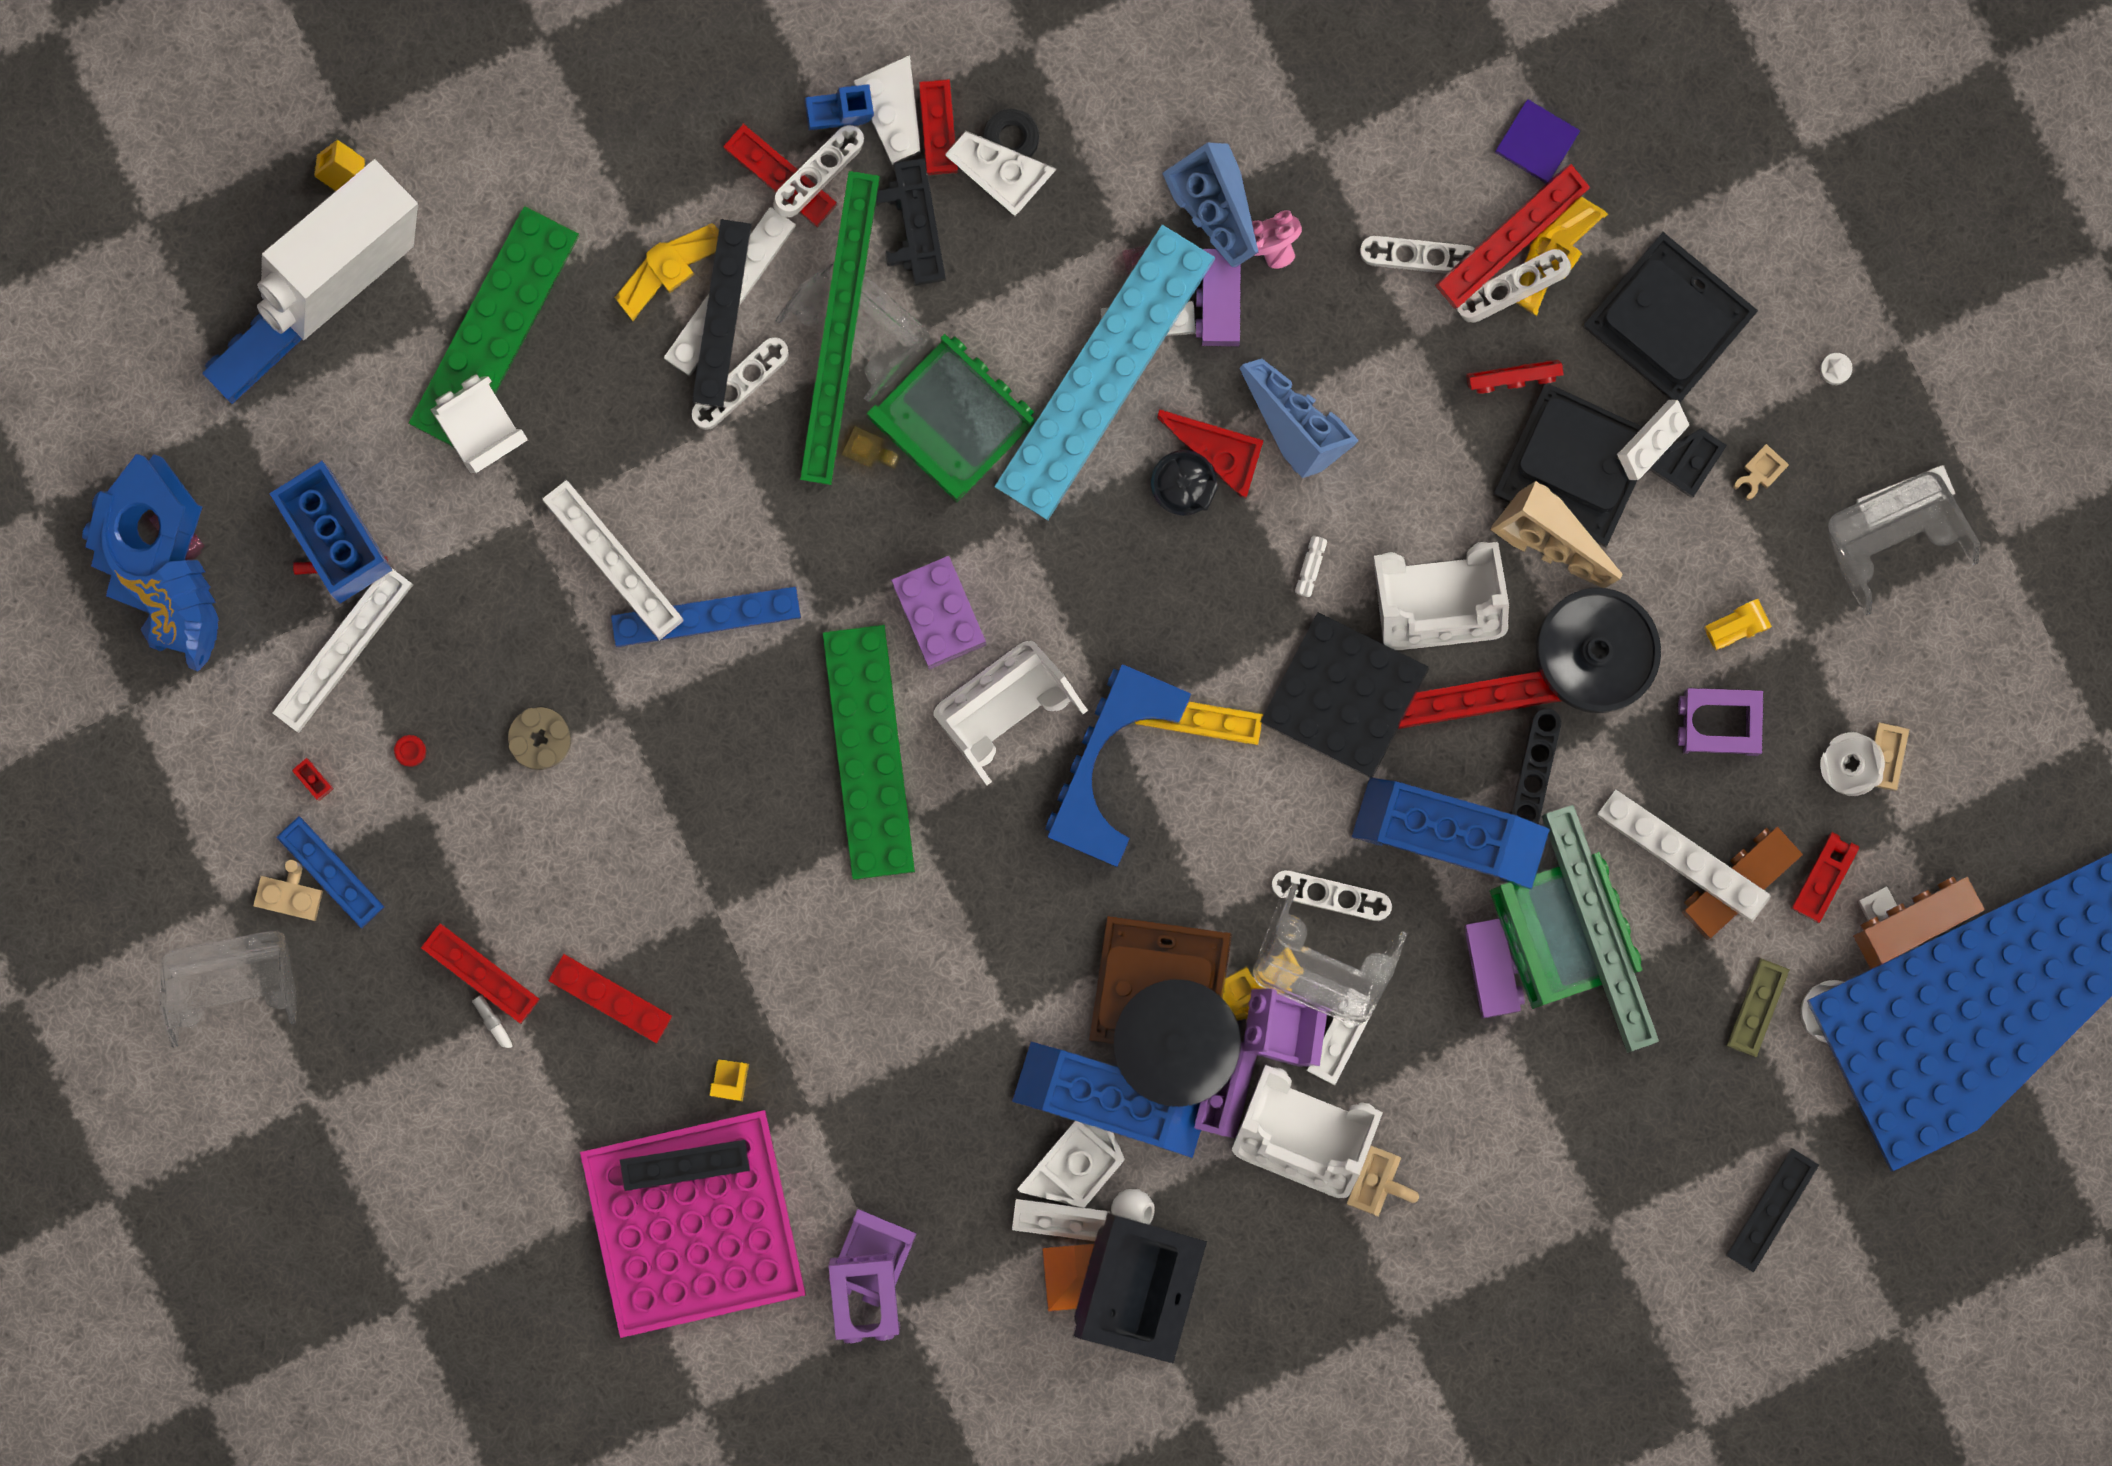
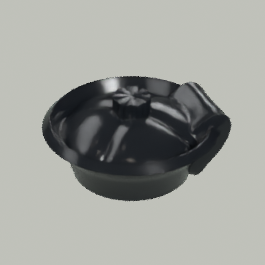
(1184, 482)

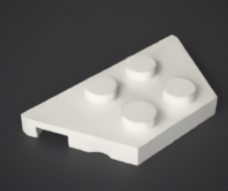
(1075, 1166)

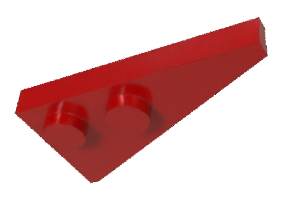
(1229, 452)

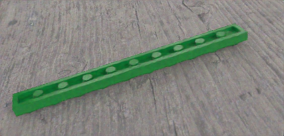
(840, 327)

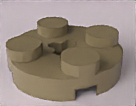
(546, 755)

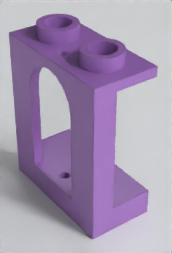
(1695, 742)
(857, 1266)

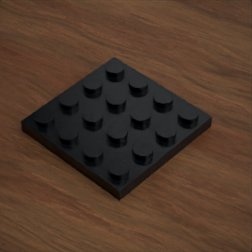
(1344, 695)

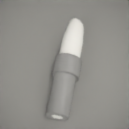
(492, 1022)

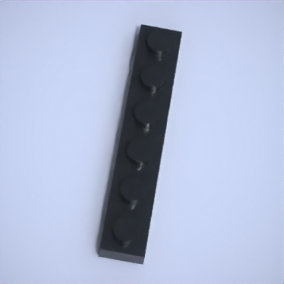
(722, 313)

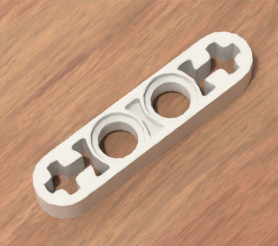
(820, 172)
(1419, 249)
(1516, 291)
(744, 387)
(1332, 891)

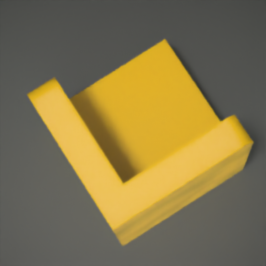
(337, 165)
(729, 1080)

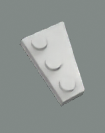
(894, 109)
(999, 170)

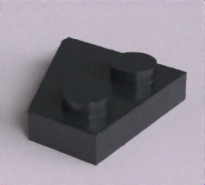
(1689, 461)

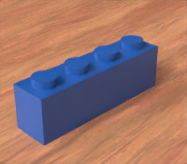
(249, 358)

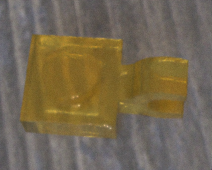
(866, 449)

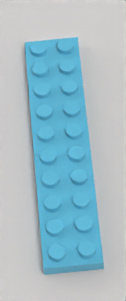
(1105, 372)

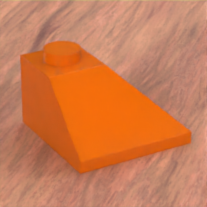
(1065, 1274)

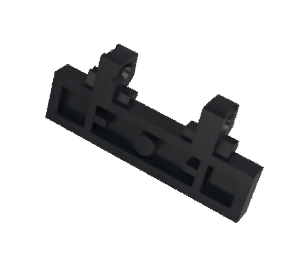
(914, 198)

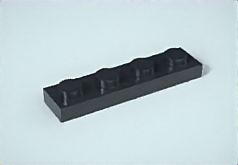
(685, 1165)
(1772, 1210)

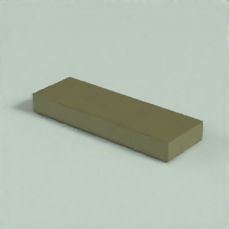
(1758, 1007)

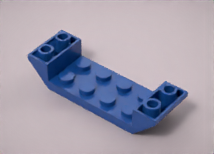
(1451, 831)
(1103, 1099)

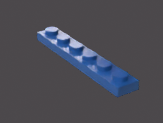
(714, 616)

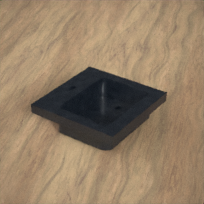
(1667, 322)
(1574, 454)
(1138, 1288)

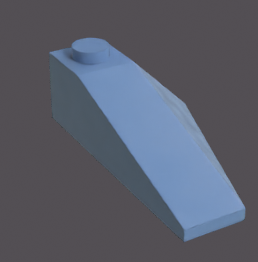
(1214, 195)
(1301, 431)

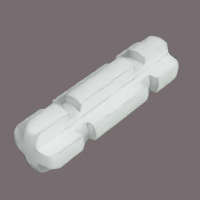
(1311, 566)

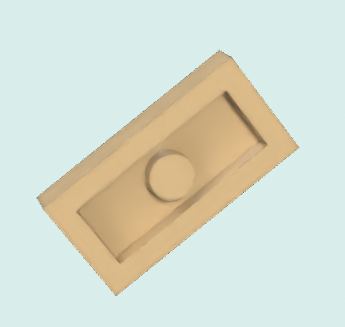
(1893, 744)

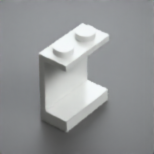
(477, 424)

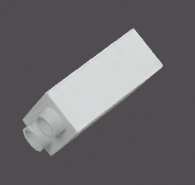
(336, 251)

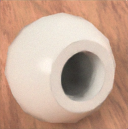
(1133, 1205)

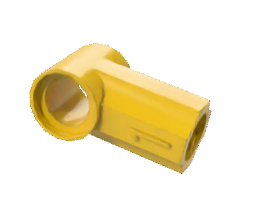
(1742, 623)

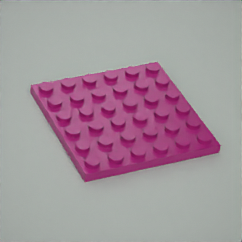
(695, 1243)

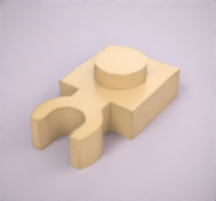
(1763, 469)

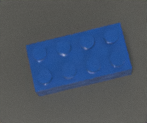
(330, 532)

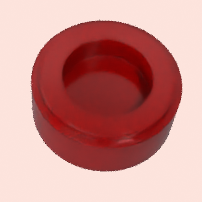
(410, 750)

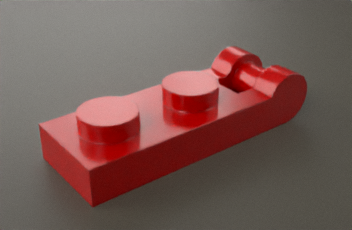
(1824, 878)

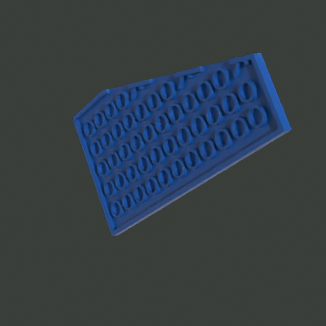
(1971, 1014)

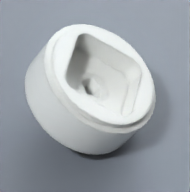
(1836, 369)

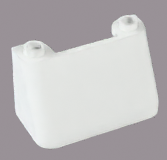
(1442, 599)
(1305, 1135)

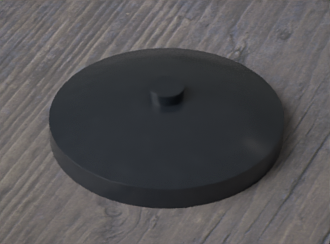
(1598, 650)
(1177, 1043)

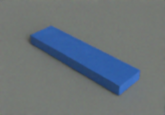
(330, 872)

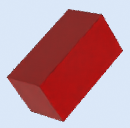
(312, 779)

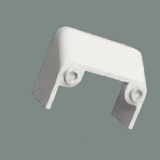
(1001, 699)

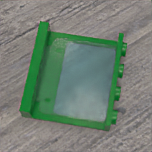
(952, 418)
(1549, 936)

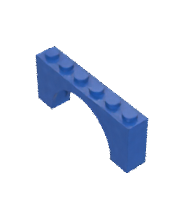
(1131, 699)

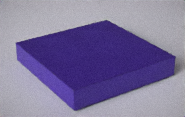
(1537, 141)

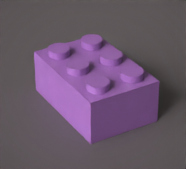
(939, 612)

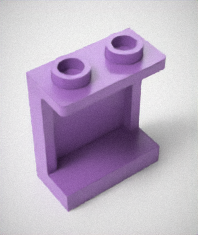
(1284, 1029)
(875, 1236)

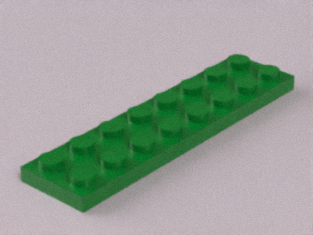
(500, 312)
(868, 752)

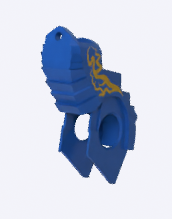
(156, 574)

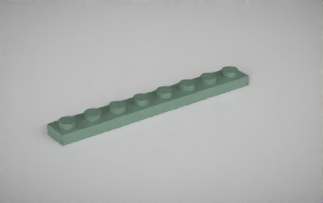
(1600, 928)

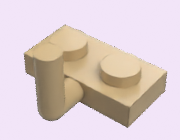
(289, 896)
(1377, 1181)

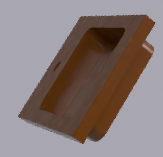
(1137, 958)

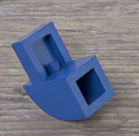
(847, 107)

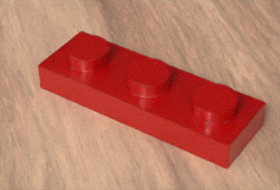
(937, 126)
(1515, 376)

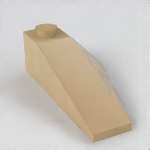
(1547, 525)

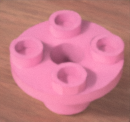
(1275, 238)

